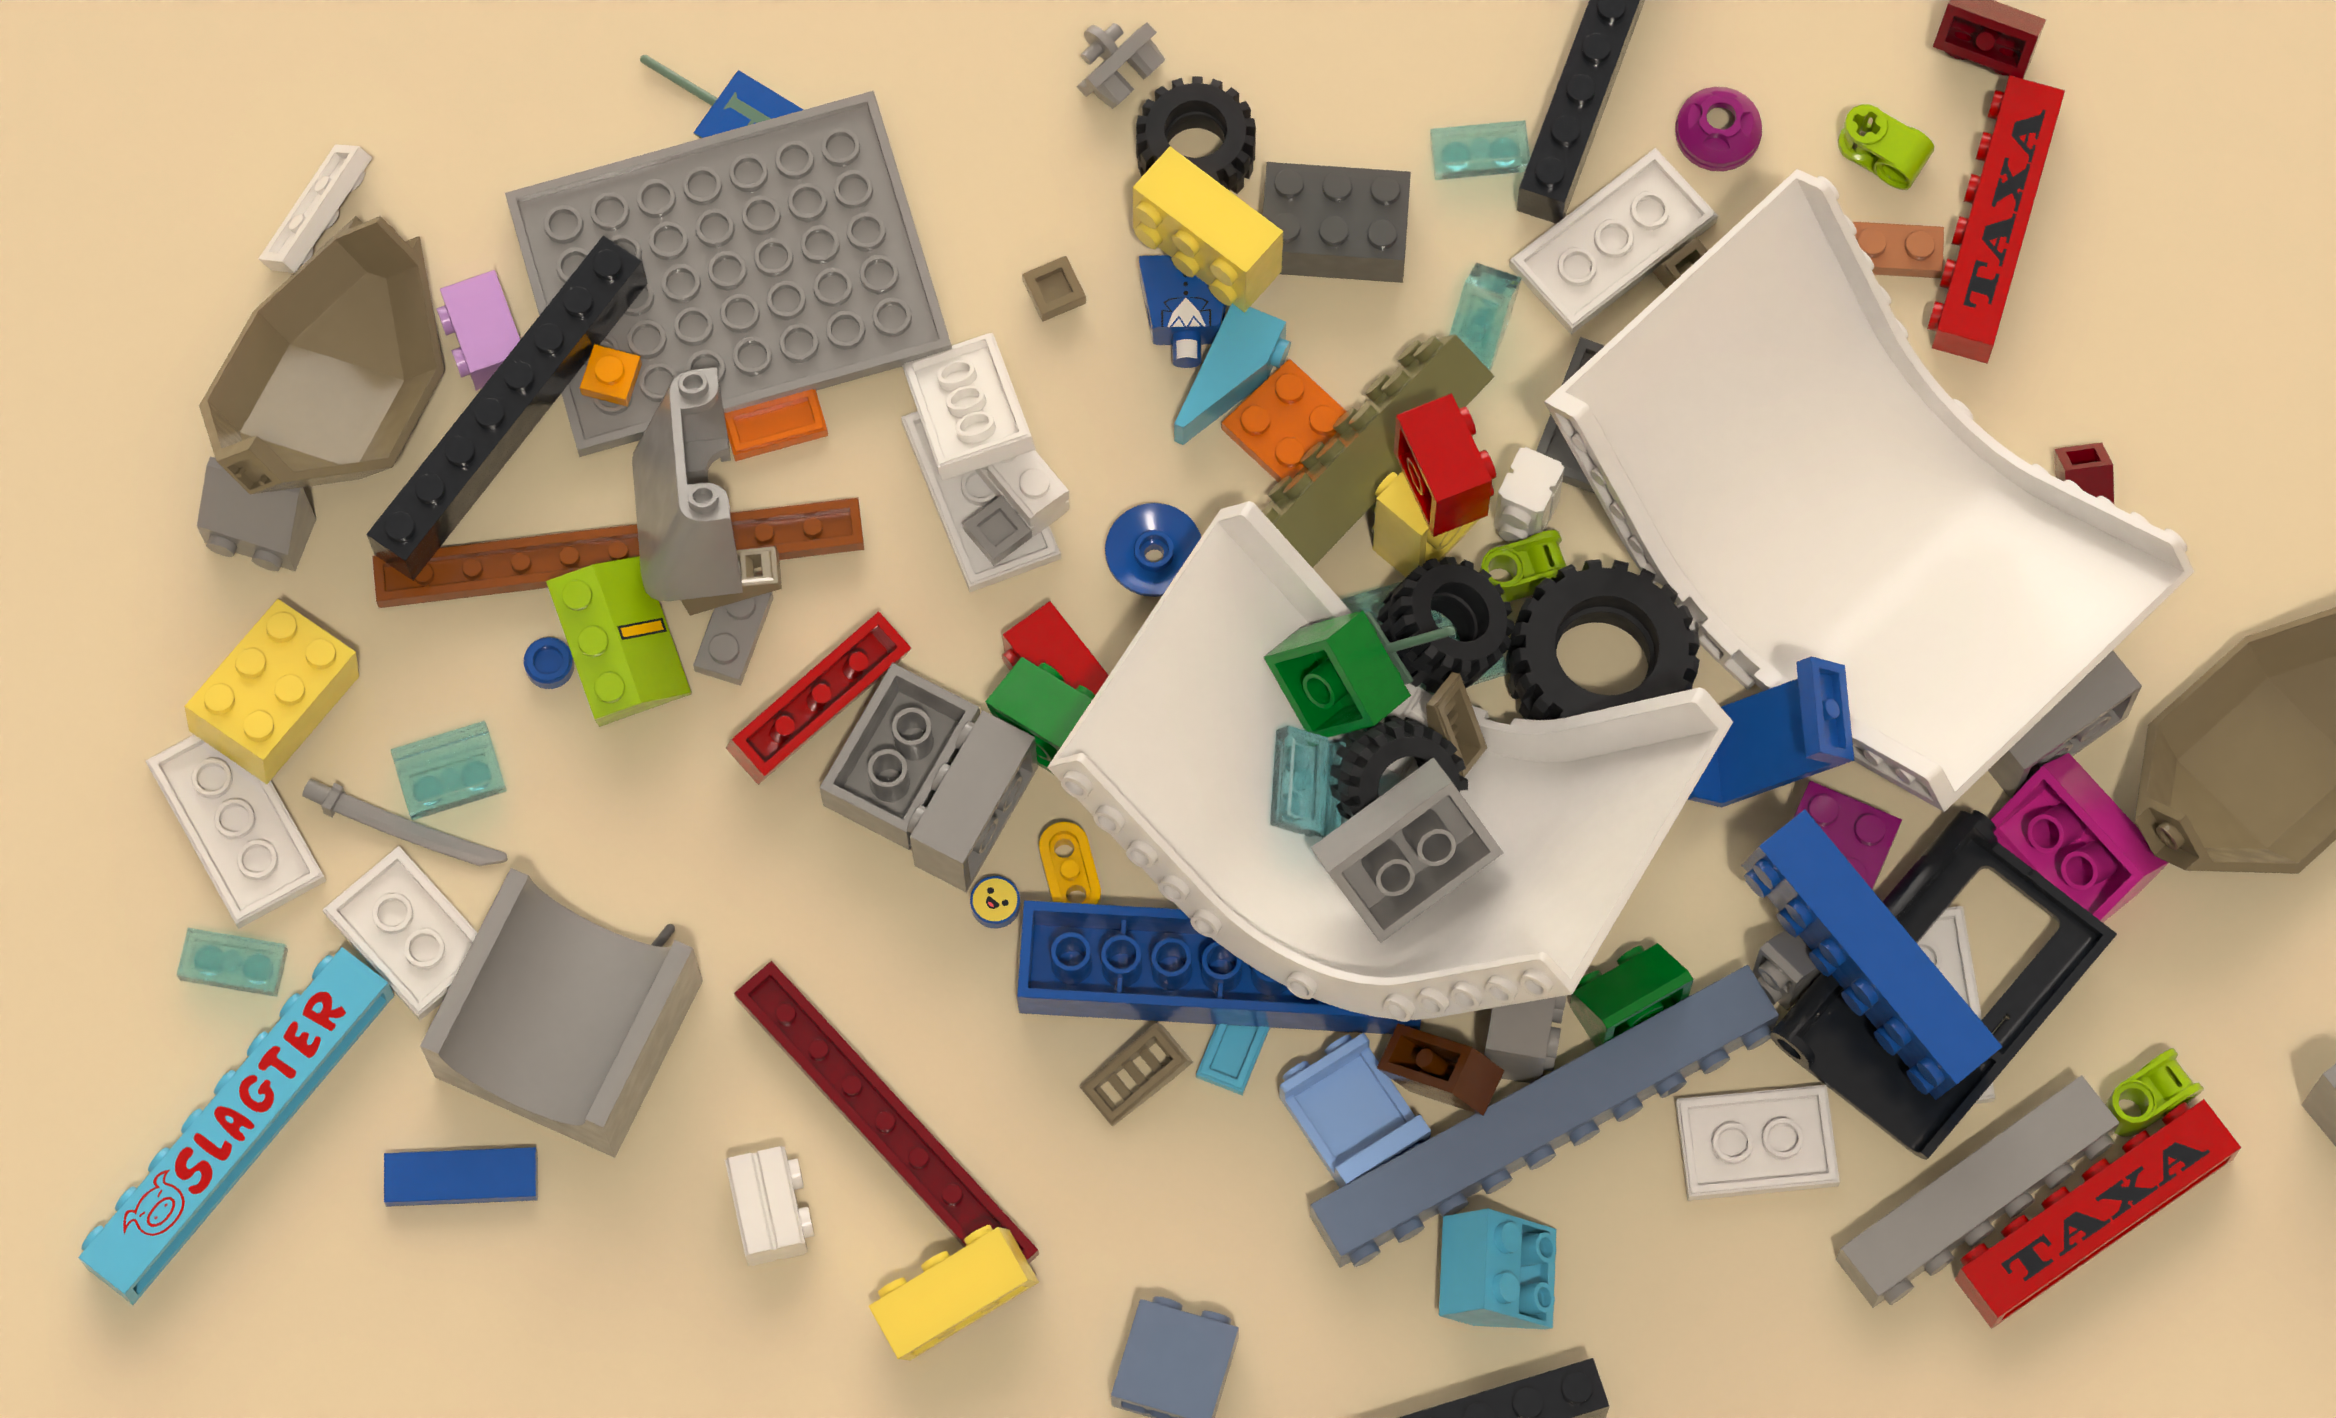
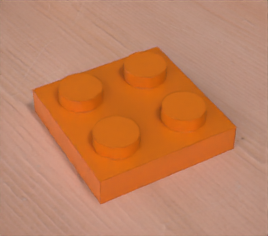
(1283, 420)

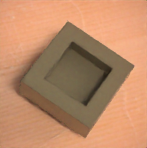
(1054, 288)

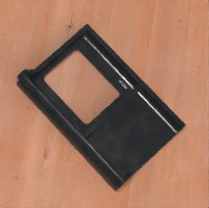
(1842, 1046)

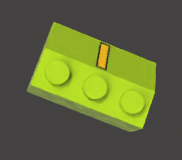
(618, 640)

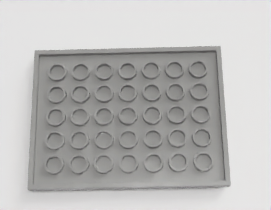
(761, 256)

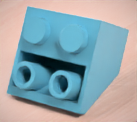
(1497, 1270)

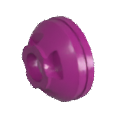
(1714, 147)

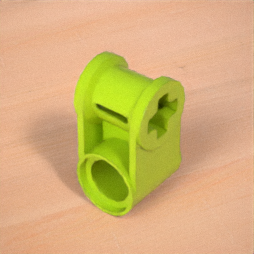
(1887, 149)
(1527, 562)
(2156, 1091)

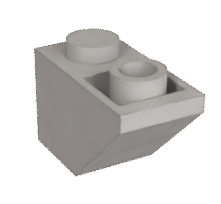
(1785, 969)

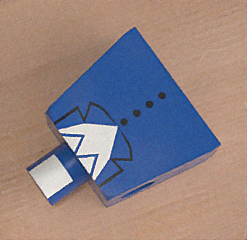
(1179, 309)

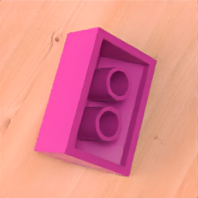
(2077, 838)

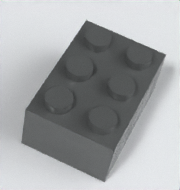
(1339, 220)

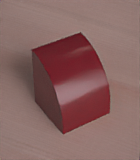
(2087, 467)

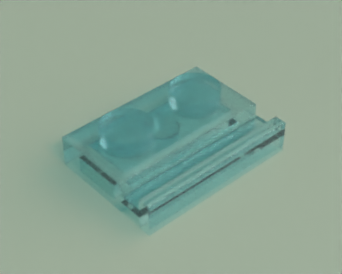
(448, 770)
(1303, 783)

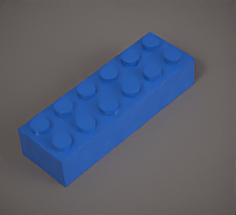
(1869, 956)

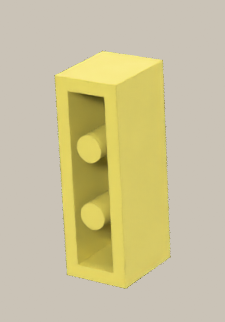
(952, 1292)

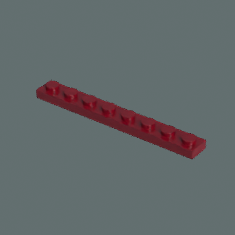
(872, 1108)

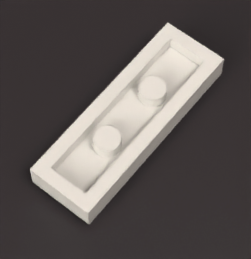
(316, 208)

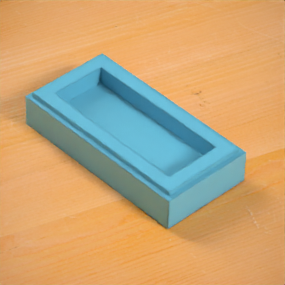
(1232, 1056)

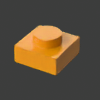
(610, 375)

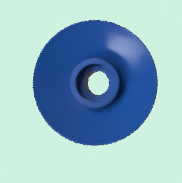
(1146, 529)

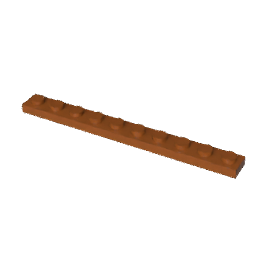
(531, 561)

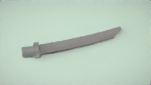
(336, 800)

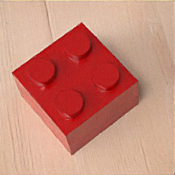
(1444, 464)

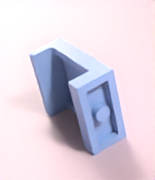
(1351, 1110)

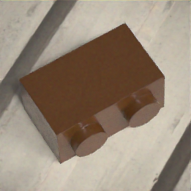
(1440, 1069)

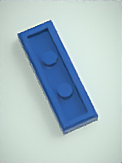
(461, 1176)

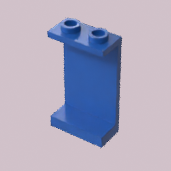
(1781, 736)

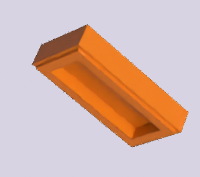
(775, 424)

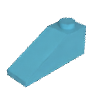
(1233, 368)

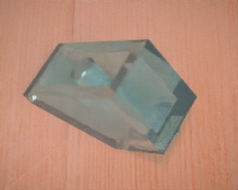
(1485, 310)

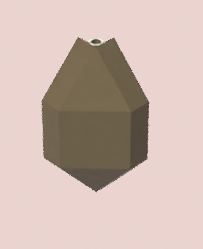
(329, 367)
(2248, 757)

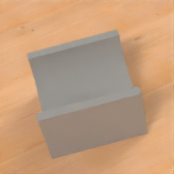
(560, 1016)

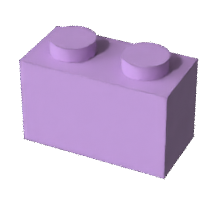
(482, 325)

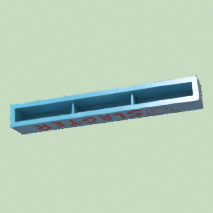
(235, 1125)

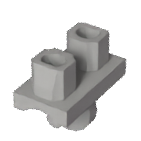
(1136, 50)

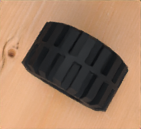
(1204, 108)
(1467, 602)
(1377, 749)

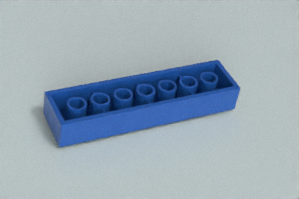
(1156, 969)

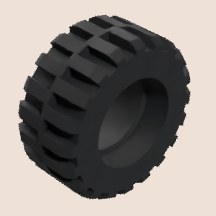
(1599, 597)

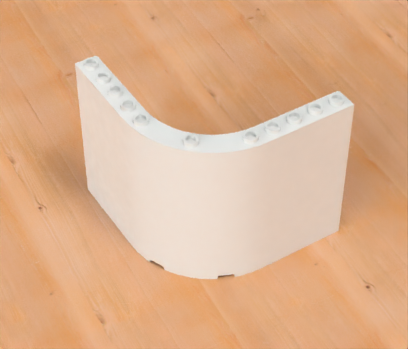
(1839, 506)
(1183, 780)

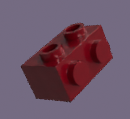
(1990, 35)

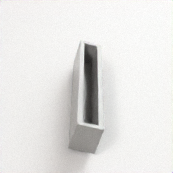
(1977, 1192)

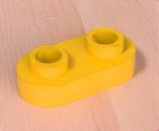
(1069, 873)

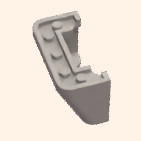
(681, 519)

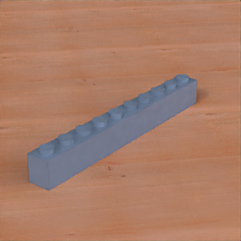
(1544, 1117)

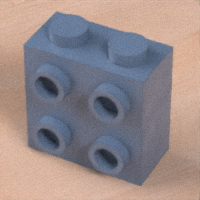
(1174, 1362)

